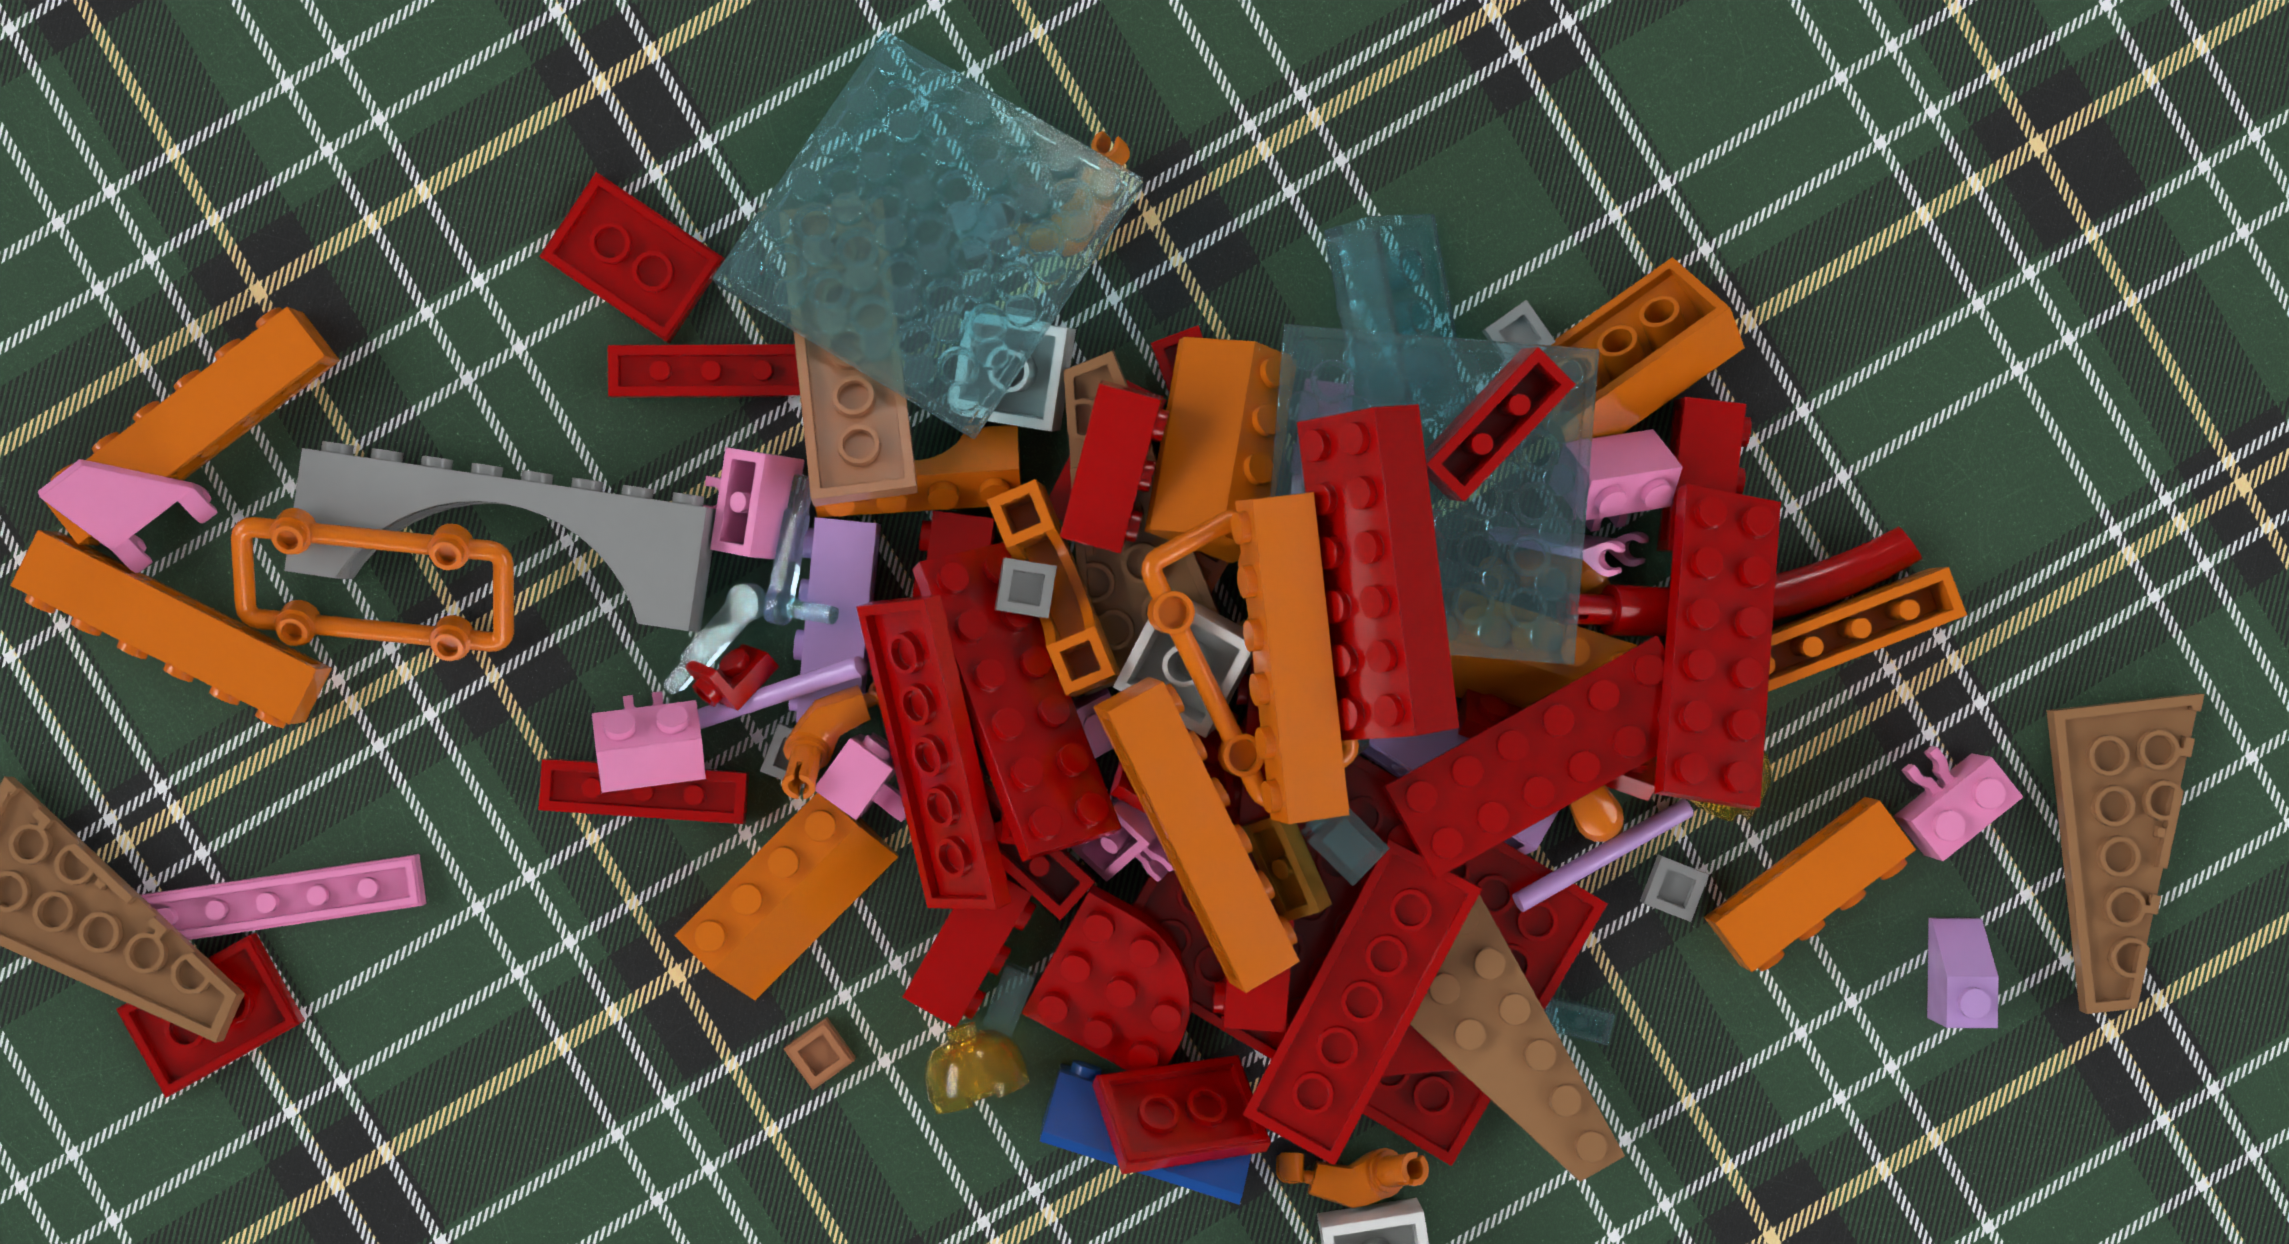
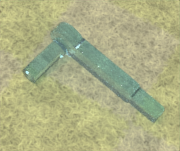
(780, 599)
(742, 606)

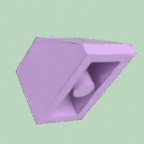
(1961, 974)

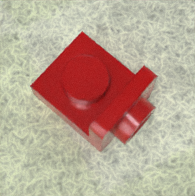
(735, 680)

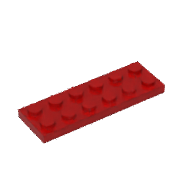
(1718, 647)
(1019, 709)
(934, 753)
(1534, 761)
(1361, 1002)

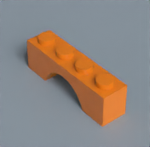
(952, 480)
(1073, 628)

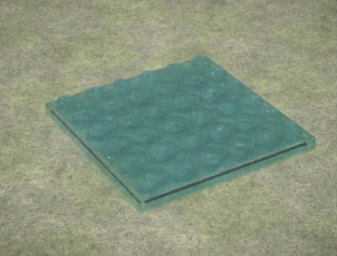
(929, 233)
(1518, 540)

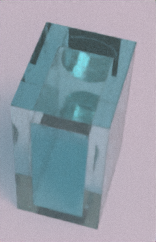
(1345, 844)

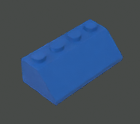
(1077, 1125)

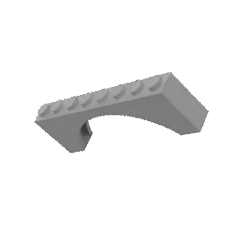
(649, 544)

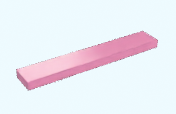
(293, 897)

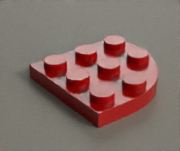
(1115, 985)

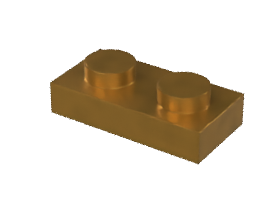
(1288, 866)

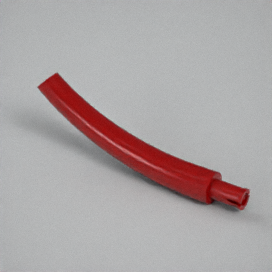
(1644, 609)

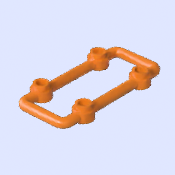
(1173, 614)
(301, 621)

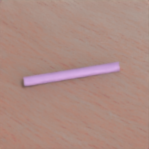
(786, 690)
(1602, 855)

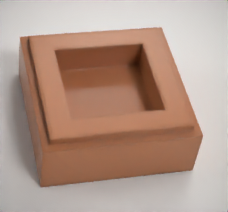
(819, 1053)

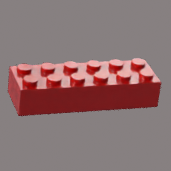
(1380, 572)

